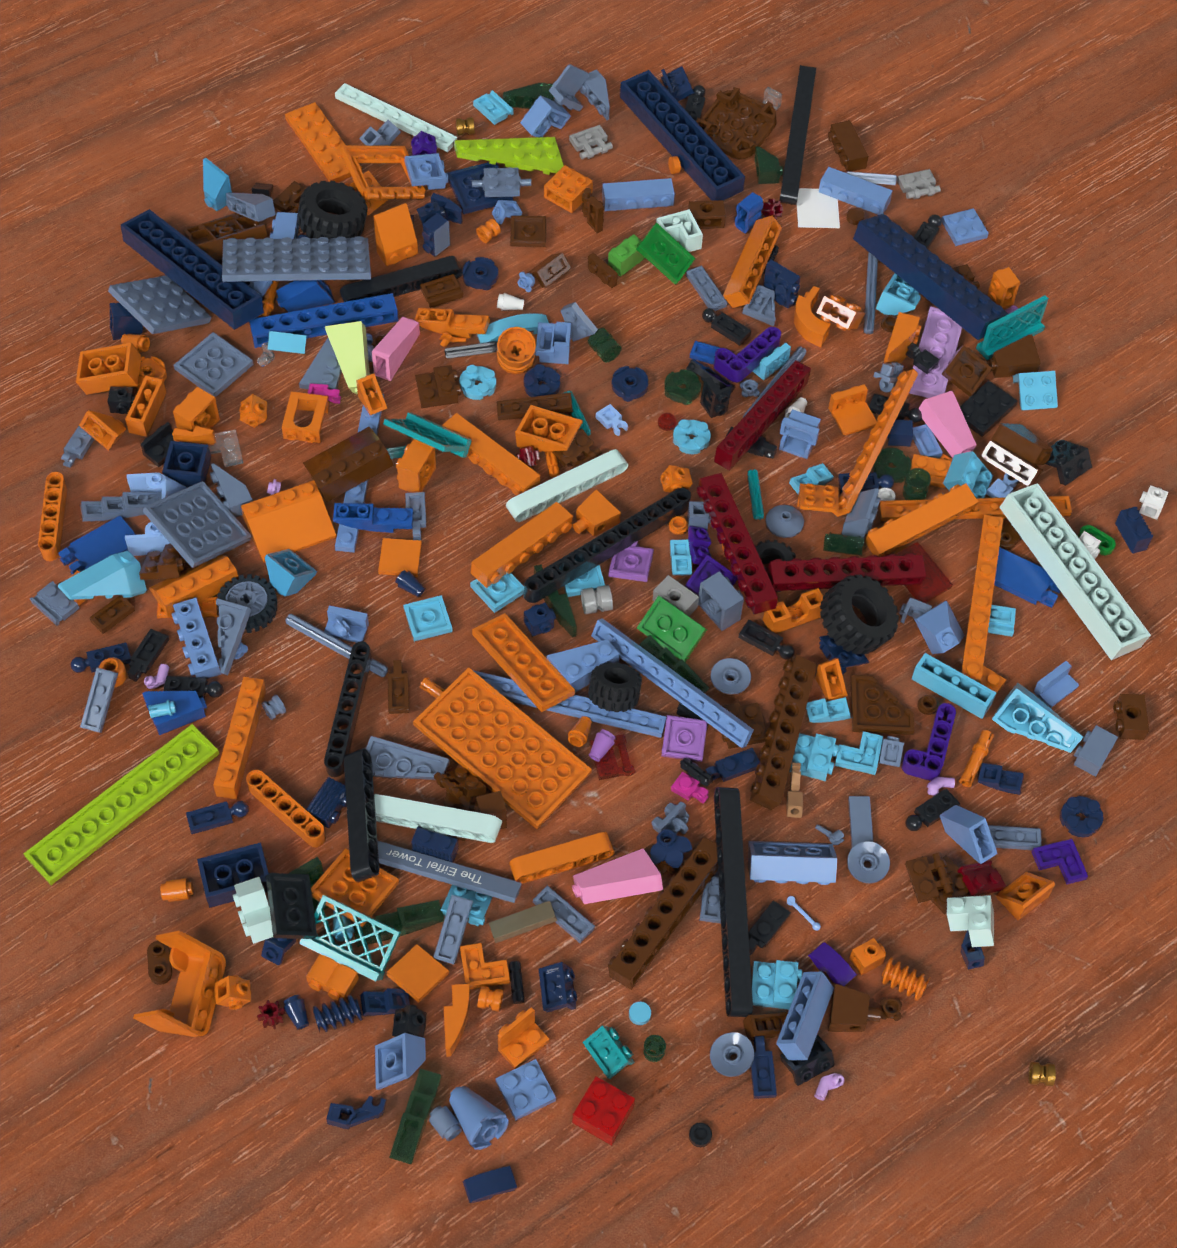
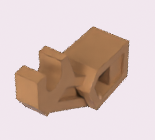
(795, 798)

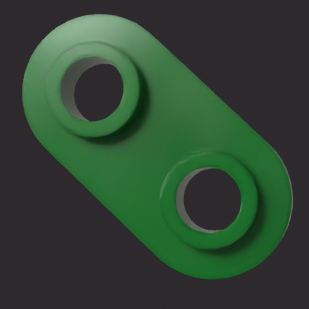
(1106, 540)

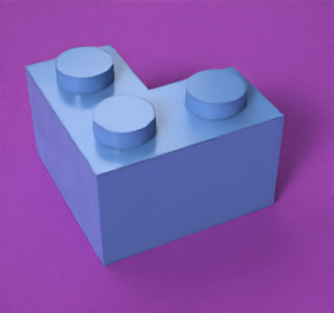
(544, 115)

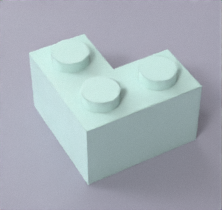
(683, 229)
(255, 909)
(975, 915)

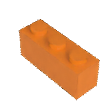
(145, 406)

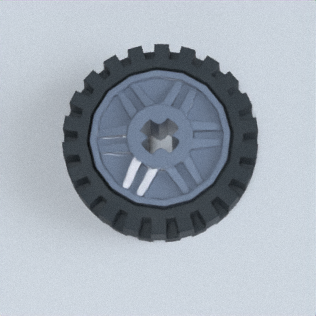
(253, 594)

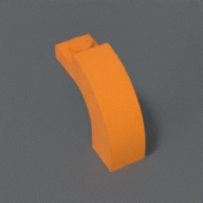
(807, 324)

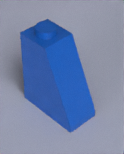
(304, 295)
(188, 708)

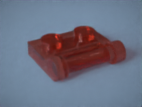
(608, 767)

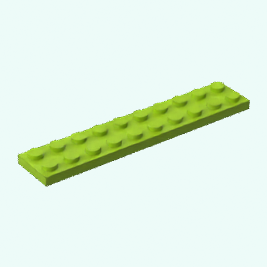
(121, 804)

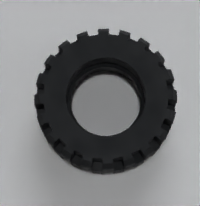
(333, 198)
(845, 625)

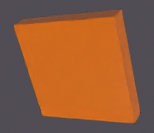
(399, 556)
(417, 973)

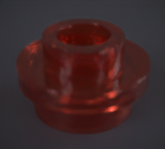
(667, 422)

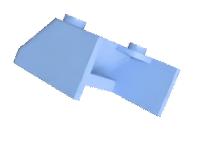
(152, 539)

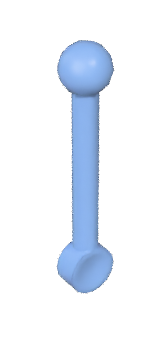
(791, 901)

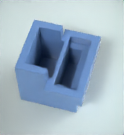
(553, 342)
(799, 433)

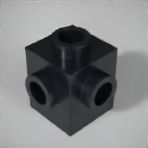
(120, 399)
(409, 1021)

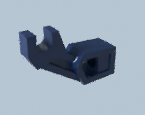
(972, 959)
(358, 1116)

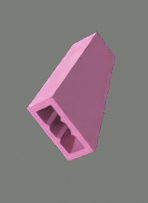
(394, 348)
(948, 423)
(618, 878)

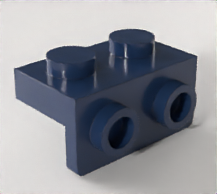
(677, 83)

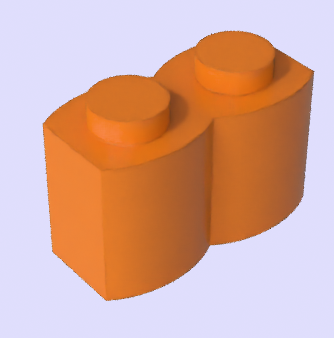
(332, 978)

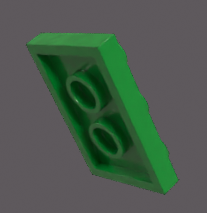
(665, 253)
(672, 628)

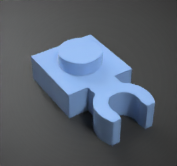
(612, 418)
(1001, 488)

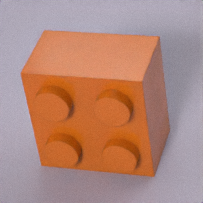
(196, 410)
(416, 466)

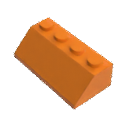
(195, 582)

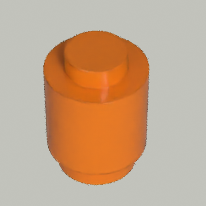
(176, 890)

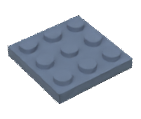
(213, 364)

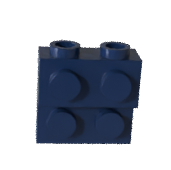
(783, 283)

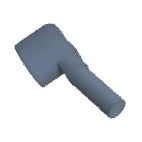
(835, 838)

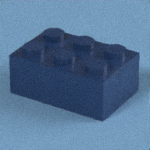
(230, 868)

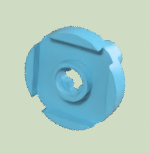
(477, 373)
(695, 428)

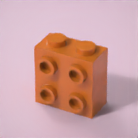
(567, 188)
(836, 310)

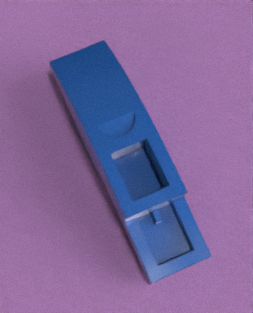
(372, 519)

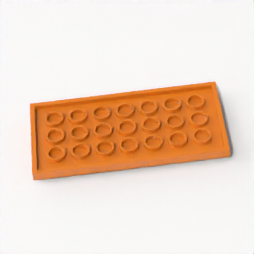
(502, 747)

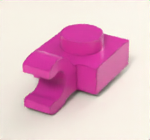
(321, 389)
(689, 787)

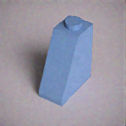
(969, 832)

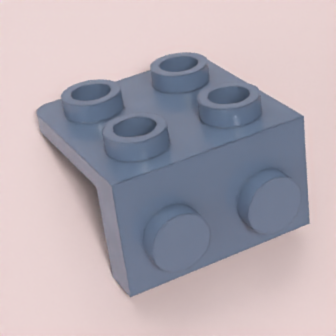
(568, 85)

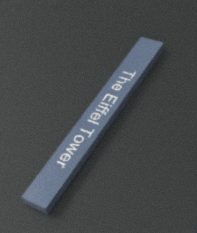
(448, 872)

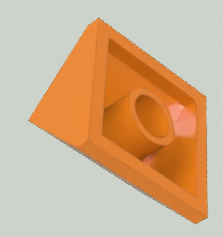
(1025, 894)

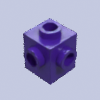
(423, 144)

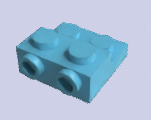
(815, 755)
(775, 983)

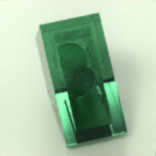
(767, 167)

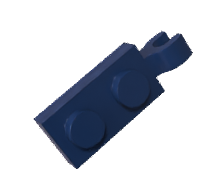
(734, 765)
(762, 1071)

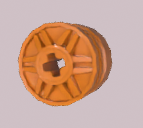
(519, 341)

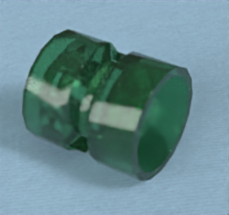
(605, 345)
(916, 484)

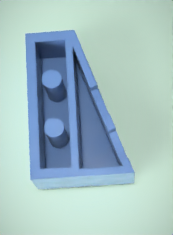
(579, 662)

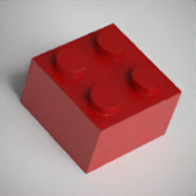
(603, 1110)

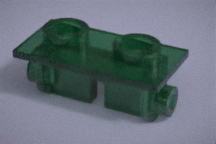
(843, 544)

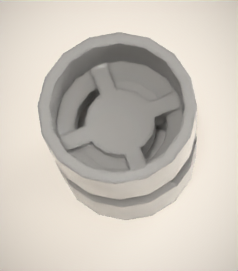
(596, 599)

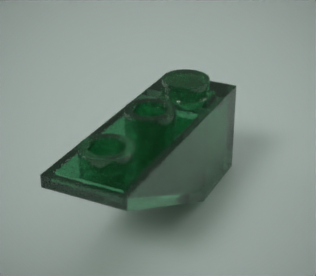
(526, 96)

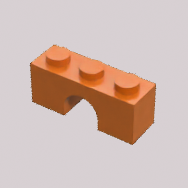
(799, 613)

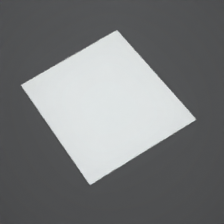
(817, 209)

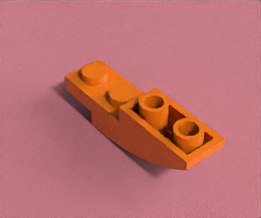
(455, 324)

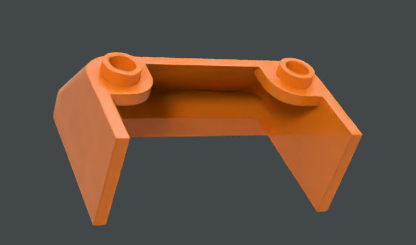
(195, 989)

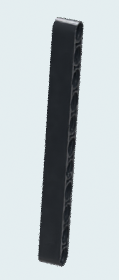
(798, 135)
(606, 545)
(733, 903)

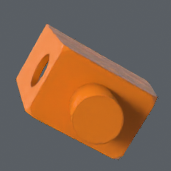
(596, 515)

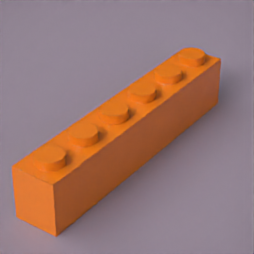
(752, 262)
(494, 458)
(921, 521)
(521, 545)
(239, 738)

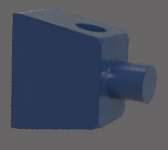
(122, 321)

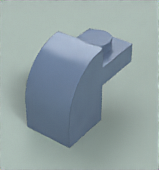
(382, 137)

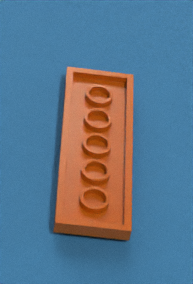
(320, 141)
(523, 662)

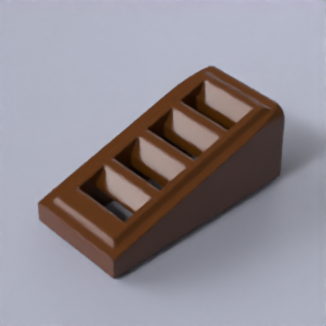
(753, 1025)

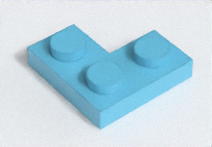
(862, 759)

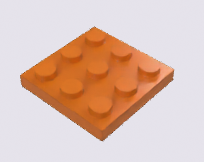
(361, 896)

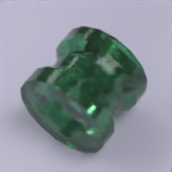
(656, 1044)

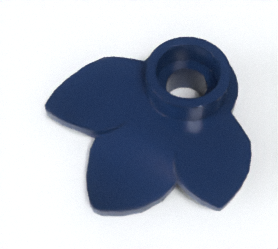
(672, 851)

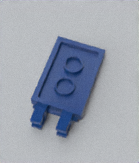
(97, 545)
(1024, 579)

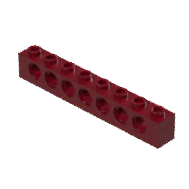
(762, 415)
(726, 514)
(912, 563)

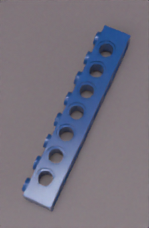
(312, 321)

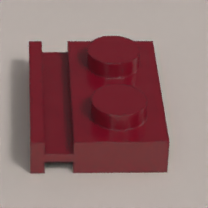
(981, 878)

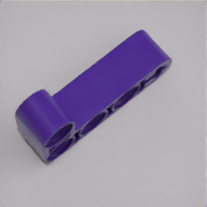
(741, 365)
(936, 741)

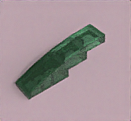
(561, 608)
(672, 662)
(405, 919)
(415, 1116)

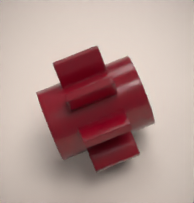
(772, 208)
(528, 455)
(268, 1008)

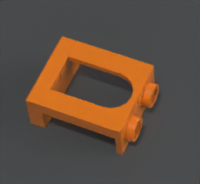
(309, 402)

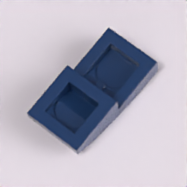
(452, 210)
(999, 779)
(383, 1002)
(489, 1183)

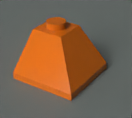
(102, 428)

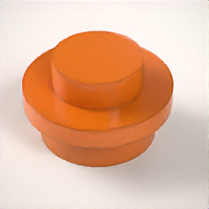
(678, 525)

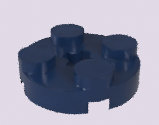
(483, 281)
(545, 374)
(626, 391)
(1086, 806)

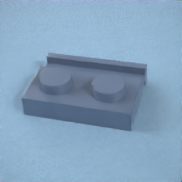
(54, 603)

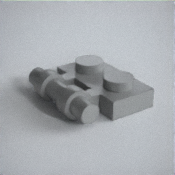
(590, 137)
(918, 184)

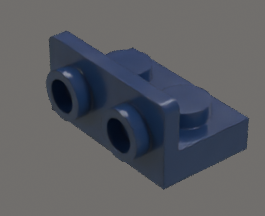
(557, 987)

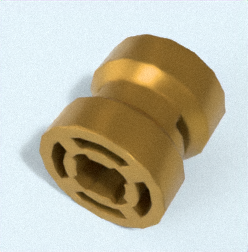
(465, 126)
(1042, 1074)

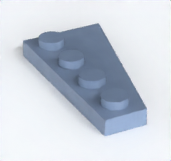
(323, 369)
(400, 761)

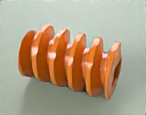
(904, 979)

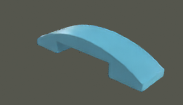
(526, 321)

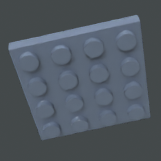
(159, 304)
(197, 524)

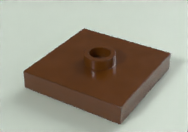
(528, 231)

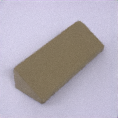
(522, 921)

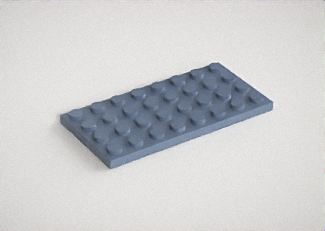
(295, 259)

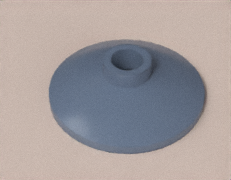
(784, 527)
(732, 669)
(875, 855)
(731, 1044)

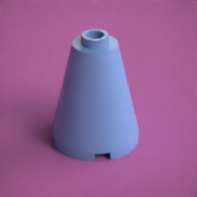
(477, 1117)

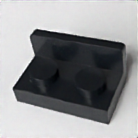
(713, 399)
(156, 446)
(819, 1061)

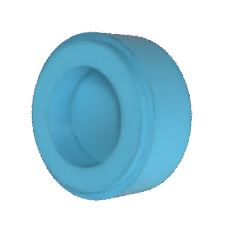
(639, 1013)

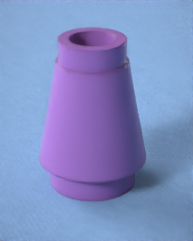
(601, 744)

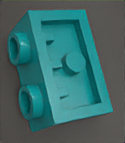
(608, 1051)

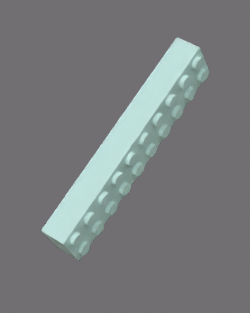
(1074, 571)

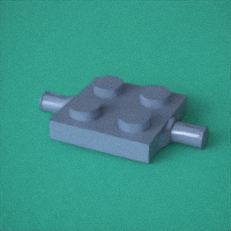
(501, 182)

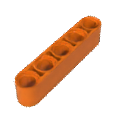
(52, 516)
(290, 816)
(561, 857)

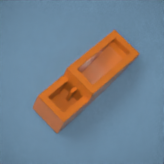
(456, 1016)

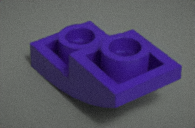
(698, 544)
(832, 963)

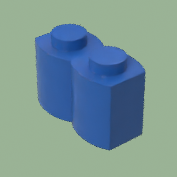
(748, 212)

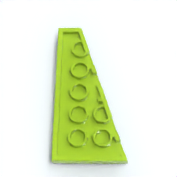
(518, 153)

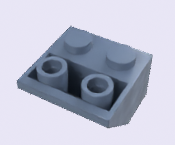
(862, 515)

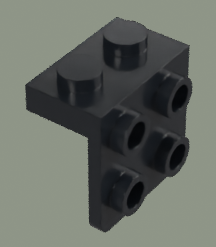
(1069, 460)

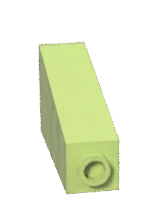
(351, 350)

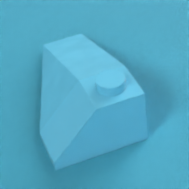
(898, 297)
(109, 577)
(1031, 717)

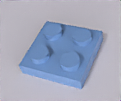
(964, 227)
(525, 1089)

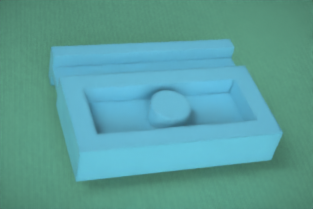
(493, 107)
(1002, 620)

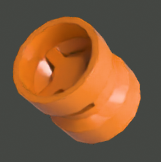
(487, 231)
(490, 998)

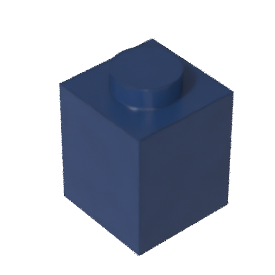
(901, 433)

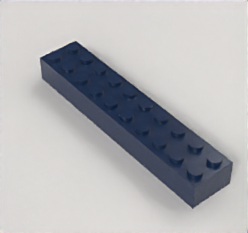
(682, 136)
(191, 269)
(928, 274)

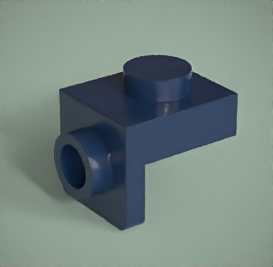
(276, 948)

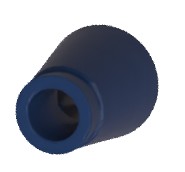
(409, 583)
(296, 1010)

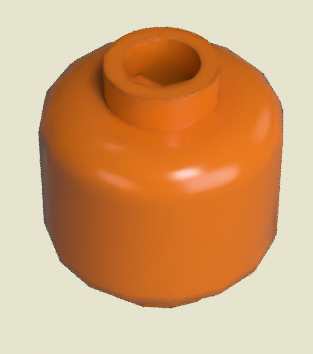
(115, 665)

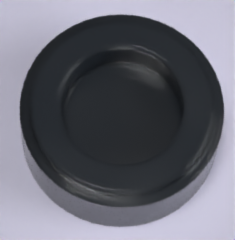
(700, 1135)

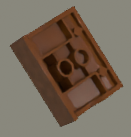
(210, 235)
(348, 463)

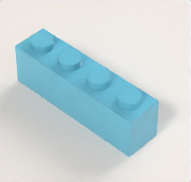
(953, 685)

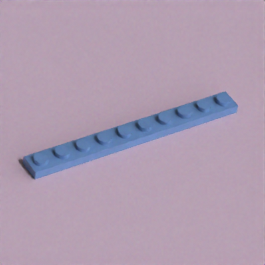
(347, 536)
(674, 684)
(580, 706)

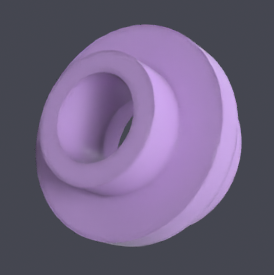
(274, 487)

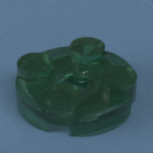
(682, 395)
(894, 456)

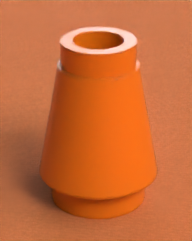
(139, 341)
(580, 732)

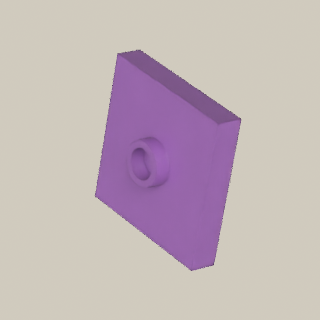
(632, 564)
(684, 738)

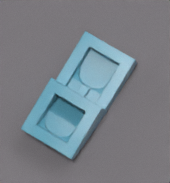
(815, 475)
(680, 557)
(822, 711)

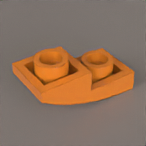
(198, 436)

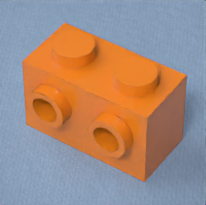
(1003, 287)

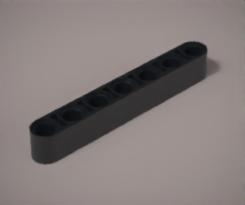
(402, 280)
(348, 699)
(361, 815)

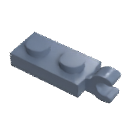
(76, 446)
(417, 502)

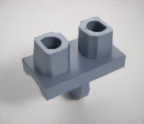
(889, 375)
(675, 819)

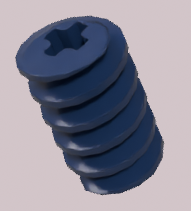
(337, 1013)

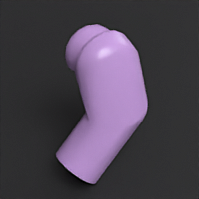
(158, 680)
(939, 782)
(828, 1083)

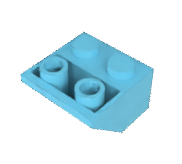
(970, 470)

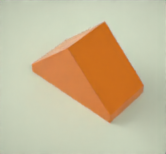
(370, 394)
(831, 680)

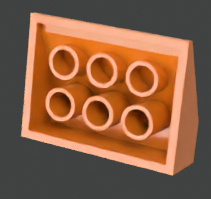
(288, 520)

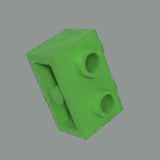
(625, 255)

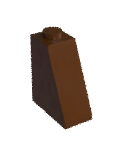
(1016, 358)
(1023, 443)

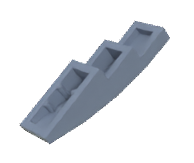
(129, 505)

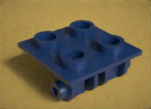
(845, 658)

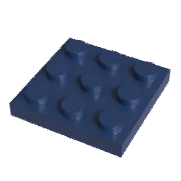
(471, 198)

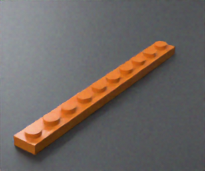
(875, 442)
(985, 506)
(982, 597)

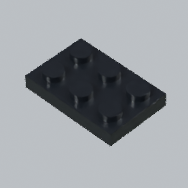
(987, 408)
(291, 906)

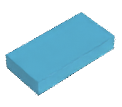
(286, 342)

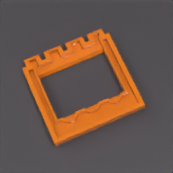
(379, 154)

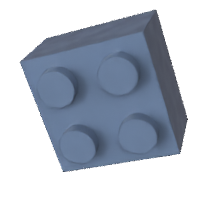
(720, 601)

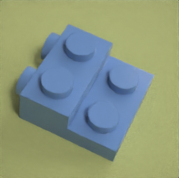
(426, 170)

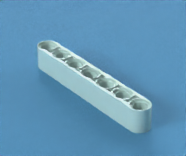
(567, 485)
(437, 818)

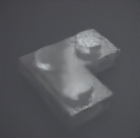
(228, 445)

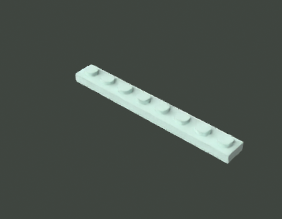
(396, 116)

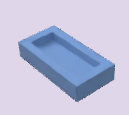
(926, 442)

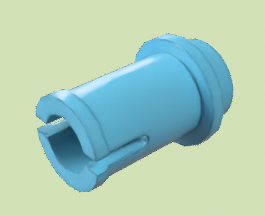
(162, 709)

